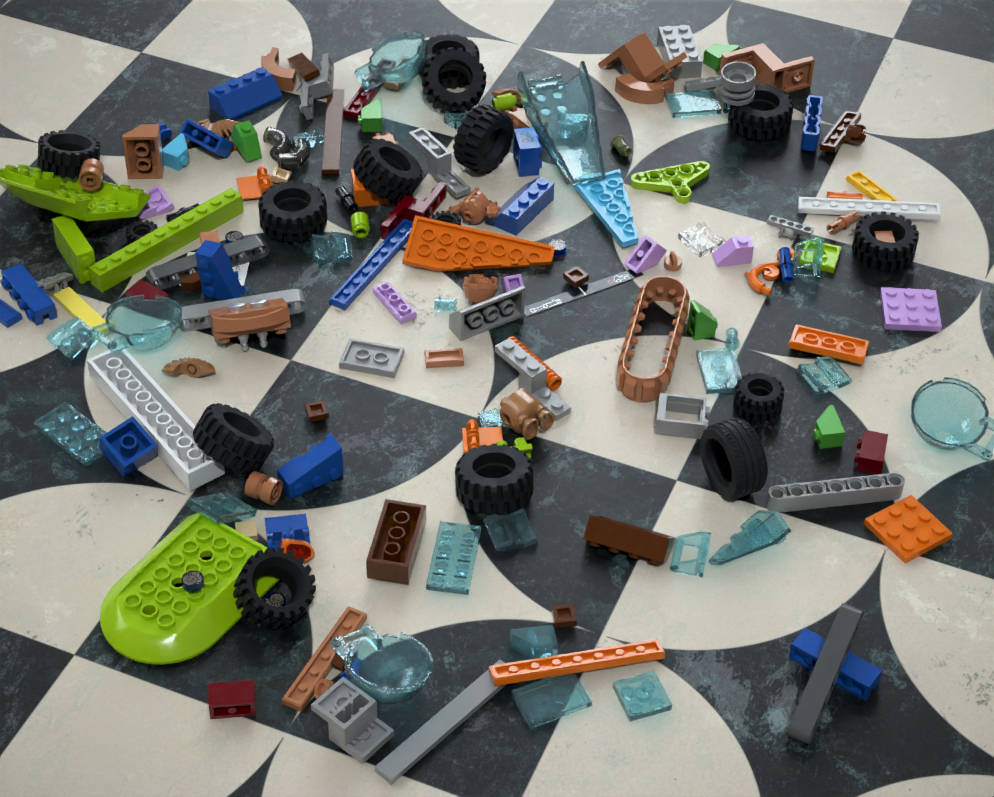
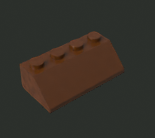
(628, 538)

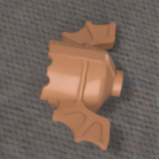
(476, 208)

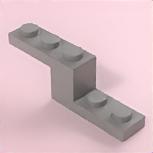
(317, 87)
(439, 162)
(532, 377)

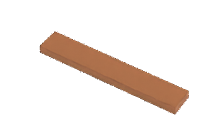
(319, 665)

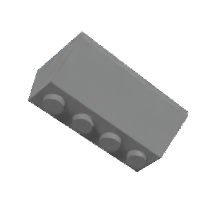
(488, 314)

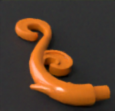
(769, 271)

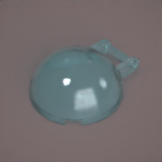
(394, 60)
(139, 323)
(952, 416)
(386, 665)

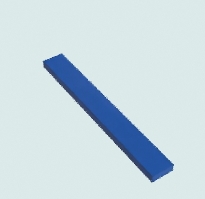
(372, 266)

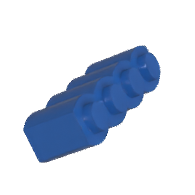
(811, 123)

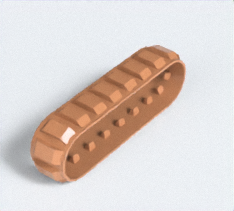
(643, 388)

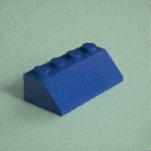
(244, 94)
(524, 206)

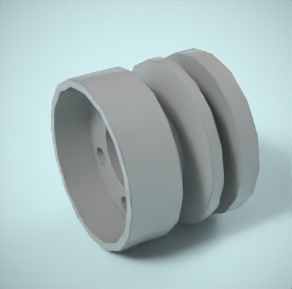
(737, 83)

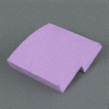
(157, 204)

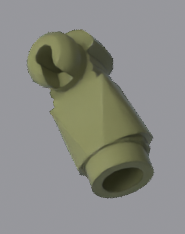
(620, 145)

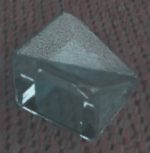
(454, 120)

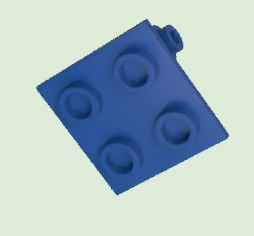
(286, 527)

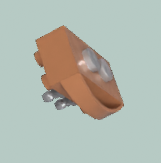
(249, 318)

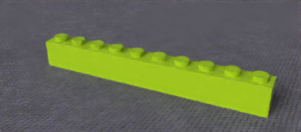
(165, 240)

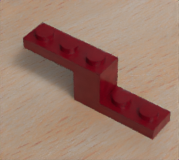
(410, 206)

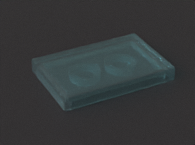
(693, 103)
(719, 370)
(221, 507)
(551, 699)

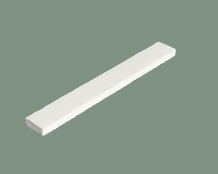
(837, 206)

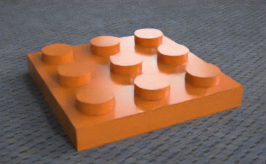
(908, 529)

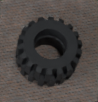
(758, 397)

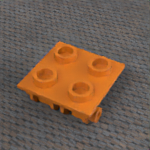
(254, 186)
(476, 436)

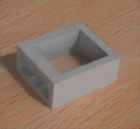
(682, 404)

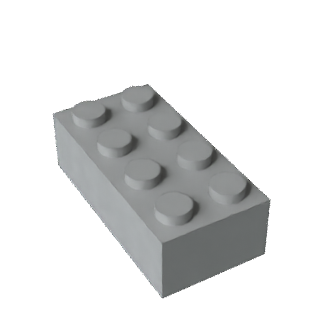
(673, 42)

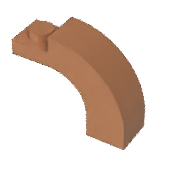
(284, 77)
(642, 92)

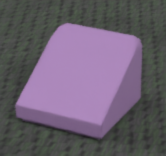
(512, 282)

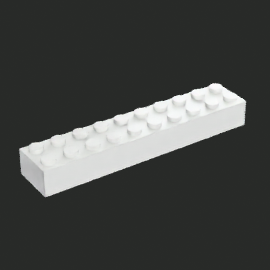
(140, 396)

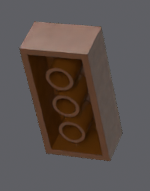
(396, 541)

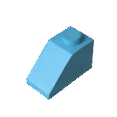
(176, 153)

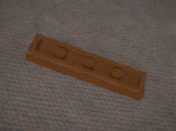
(304, 66)

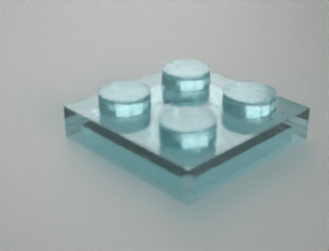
(642, 695)

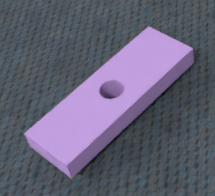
(394, 303)

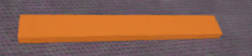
(576, 662)

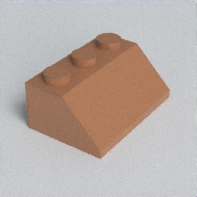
(143, 152)

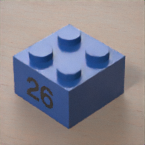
(527, 151)
(128, 446)

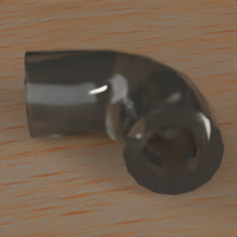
(279, 140)
(297, 158)

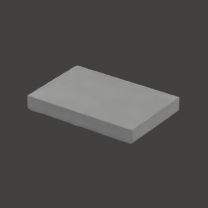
(371, 358)

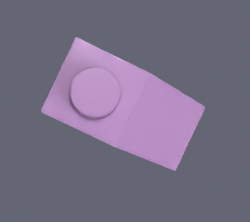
(734, 252)
(645, 255)

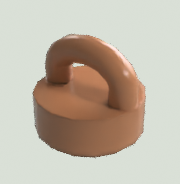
(672, 262)
(322, 686)

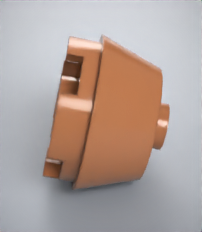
(479, 288)

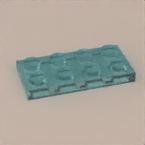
(72, 432)
(453, 558)

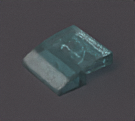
(331, 249)
(71, 337)
(824, 375)
(510, 531)

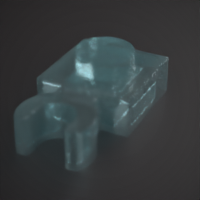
(311, 138)

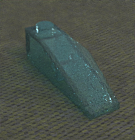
(757, 533)

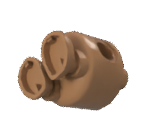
(525, 414)

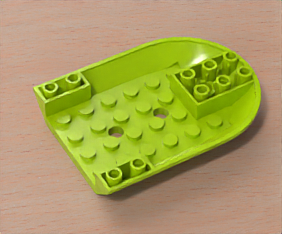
(69, 198)
(165, 623)

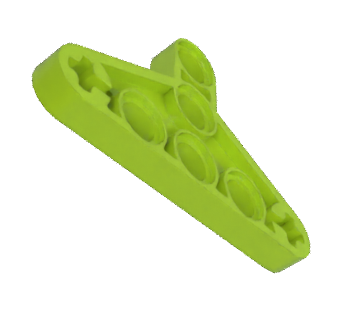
(666, 183)

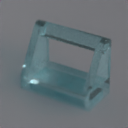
(813, 268)
(695, 566)

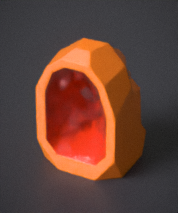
(300, 548)

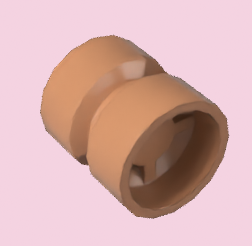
(91, 174)
(263, 488)

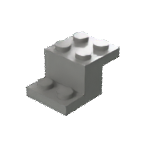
(352, 720)

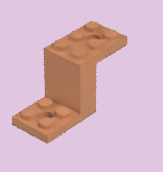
(642, 60)
(771, 69)

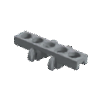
(783, 223)
(56, 281)

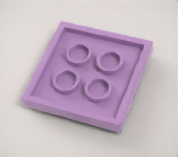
(910, 309)

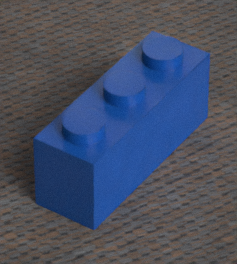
(206, 138)

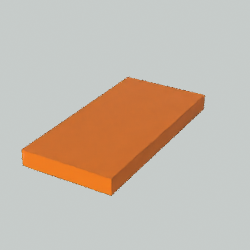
(829, 344)

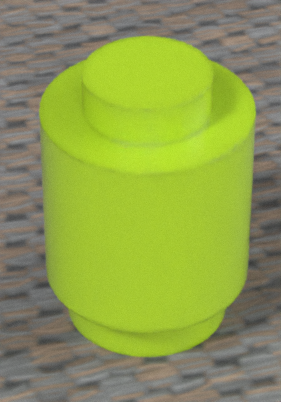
(504, 102)
(360, 224)

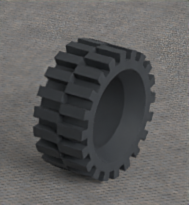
(66, 151)
(885, 254)
(288, 570)

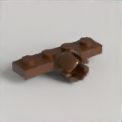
(844, 130)

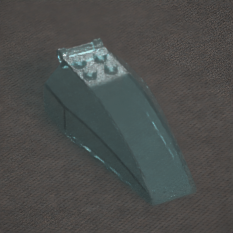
(566, 123)

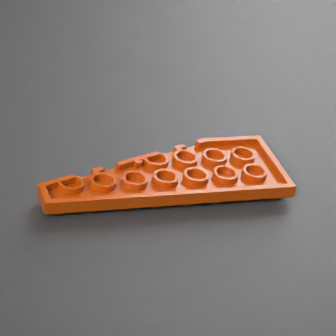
(454, 247)

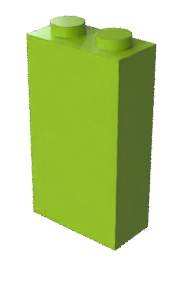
(73, 247)

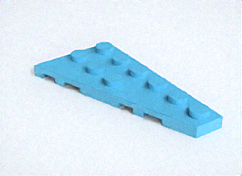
(611, 206)

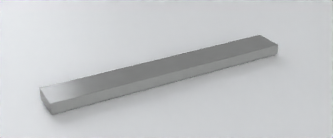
(438, 728)

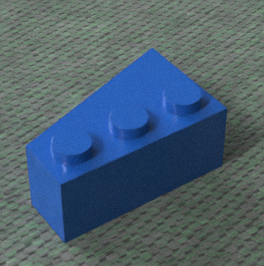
(216, 273)
(312, 469)

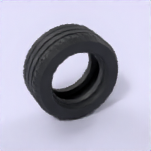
(734, 458)

